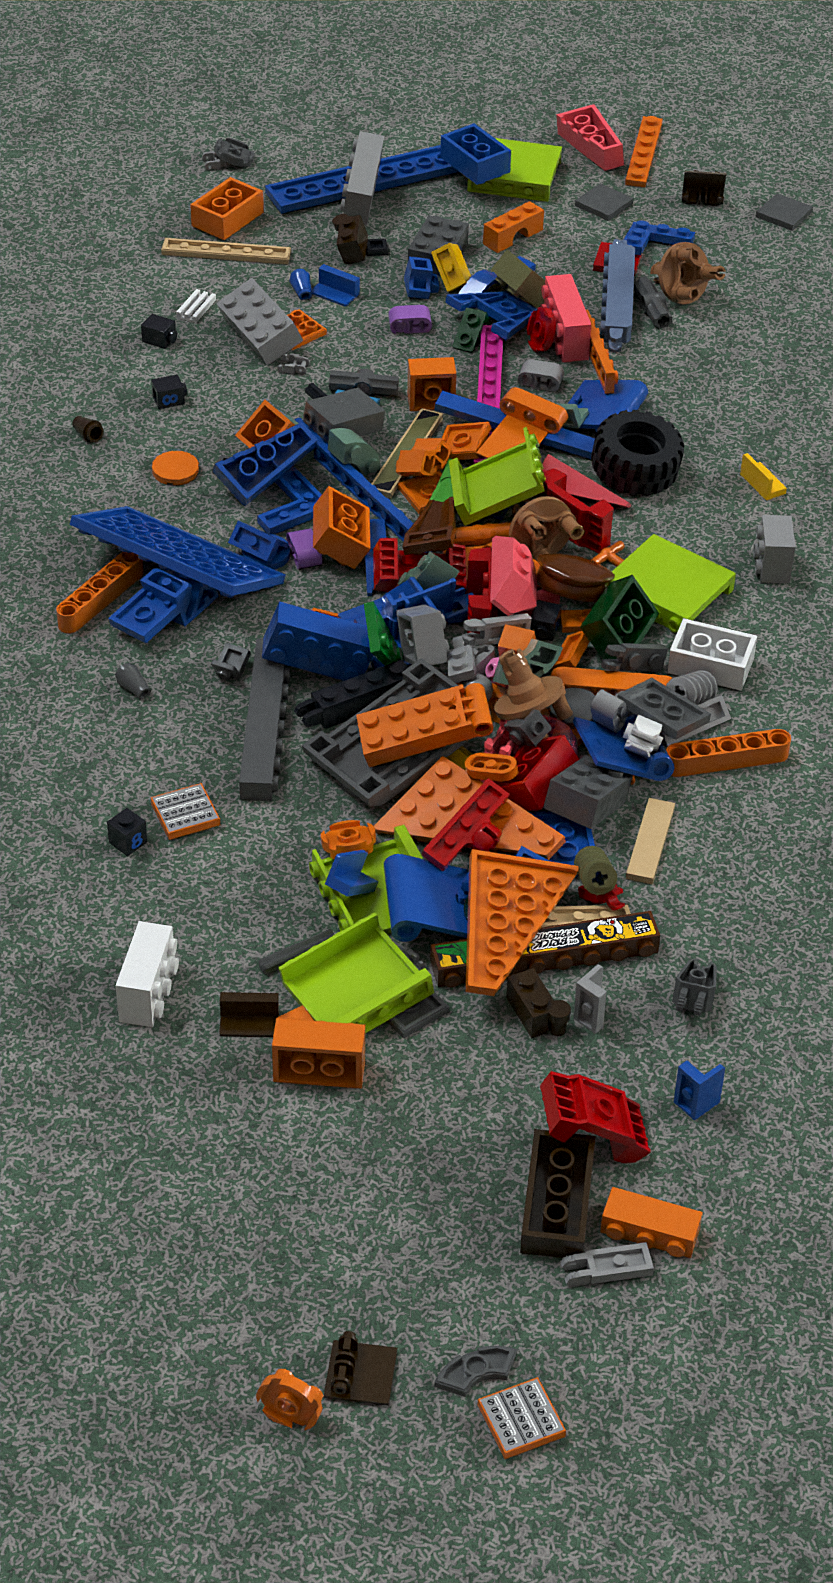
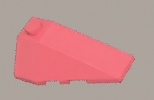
(582, 486)

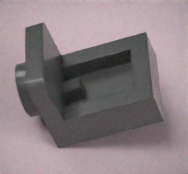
(231, 662)
(528, 730)

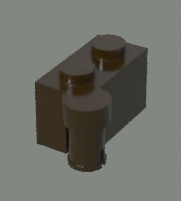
(351, 238)
(535, 1005)

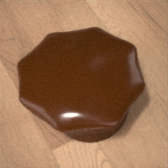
(573, 577)

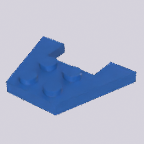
(502, 306)

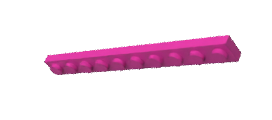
(489, 371)

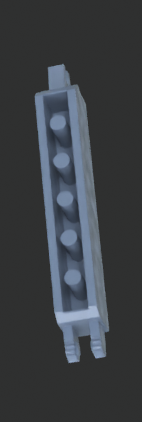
(617, 294)

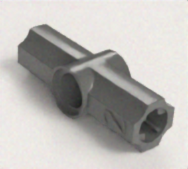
(652, 302)
(364, 380)

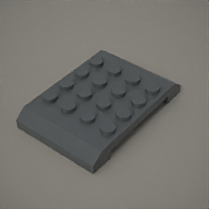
(342, 749)

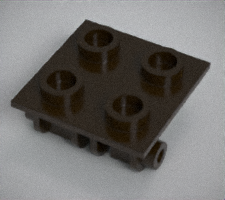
(703, 184)
(360, 1371)

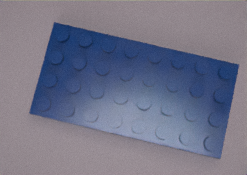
(177, 550)

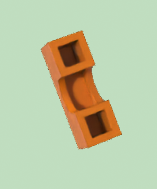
(500, 231)

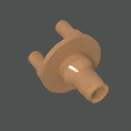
(685, 272)
(544, 525)
(529, 691)

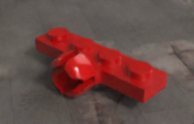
(469, 827)

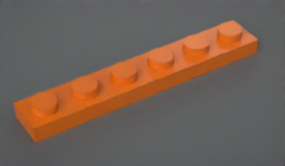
(644, 151)
(600, 359)

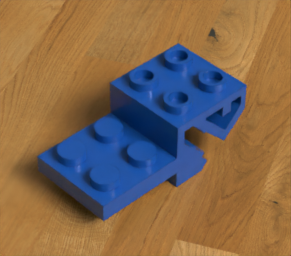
(161, 600)

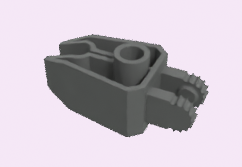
(695, 987)

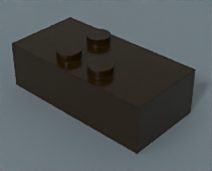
(557, 1195)

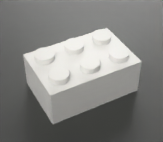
(714, 649)
(146, 974)

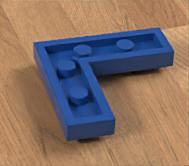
(642, 232)
(297, 512)

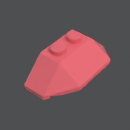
(512, 576)

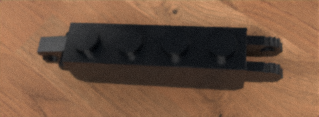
(345, 699)

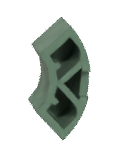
(353, 449)
(430, 571)
(540, 657)

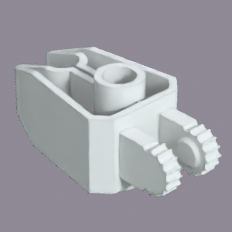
(643, 736)

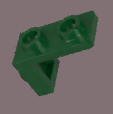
(470, 329)

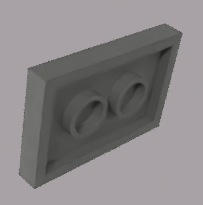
(665, 707)

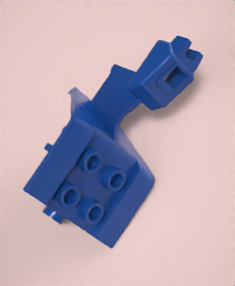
(411, 594)

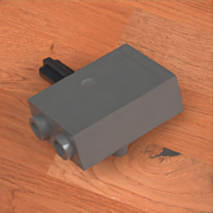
(345, 409)

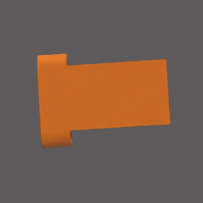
(523, 411)

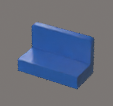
(336, 285)
(255, 541)
(346, 874)
(698, 1092)

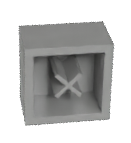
(774, 549)
(422, 634)

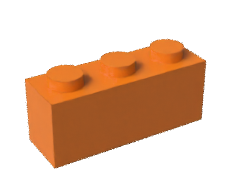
(651, 1221)

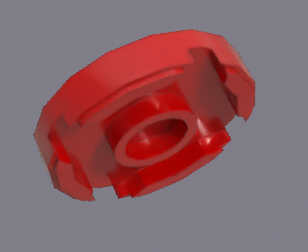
(541, 329)

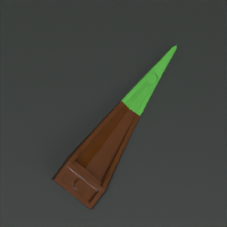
(437, 523)

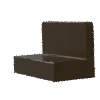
(248, 1014)

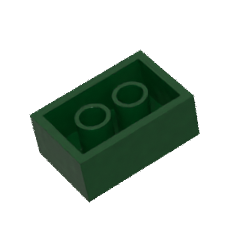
(619, 616)

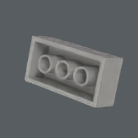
(362, 176)
(259, 321)

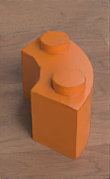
(424, 458)

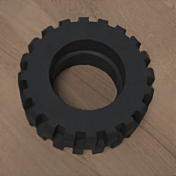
(633, 471)

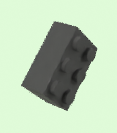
(435, 234)
(587, 792)

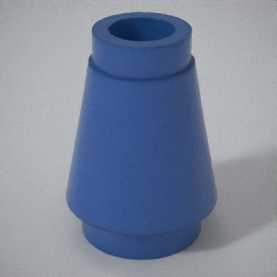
(301, 283)

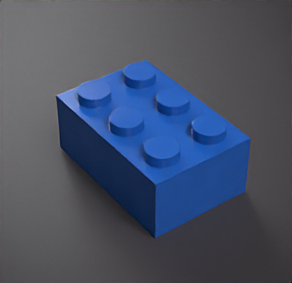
(475, 154)

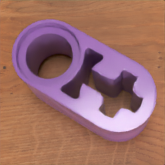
(413, 319)
(302, 548)

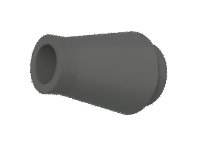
(132, 680)

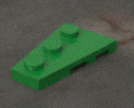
(380, 638)

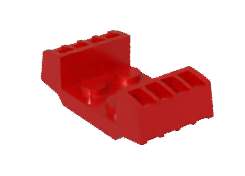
(594, 519)
(392, 563)
(480, 585)
(597, 1108)

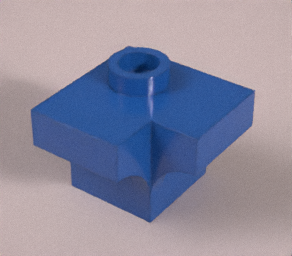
(420, 278)

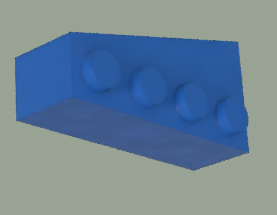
(258, 467)

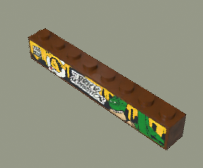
(562, 946)

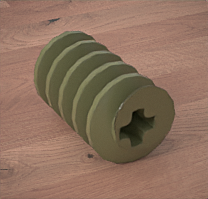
(595, 870)

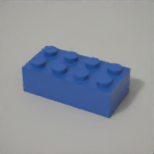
(317, 642)

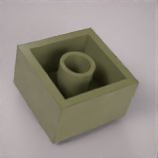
(520, 279)

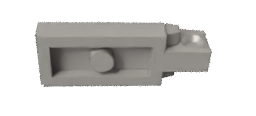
(461, 661)

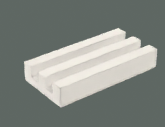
(193, 304)

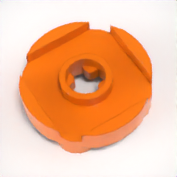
(348, 837)
(290, 1400)

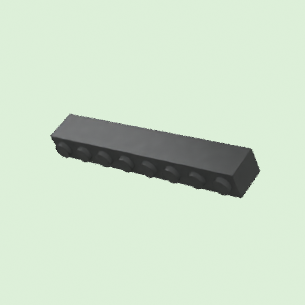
(264, 728)

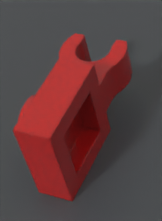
(609, 898)

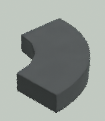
(480, 1365)

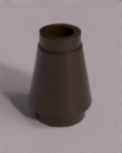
(88, 428)

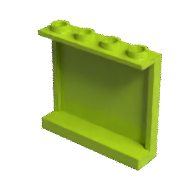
(530, 173)
(497, 480)
(675, 579)
(353, 908)
(356, 977)

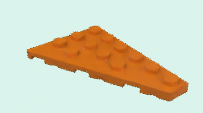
(442, 794)
(506, 910)

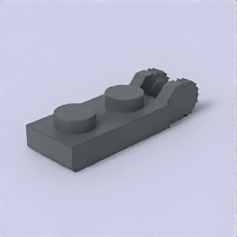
(635, 657)

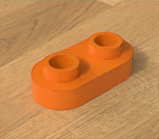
(491, 766)

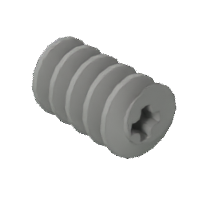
(695, 686)

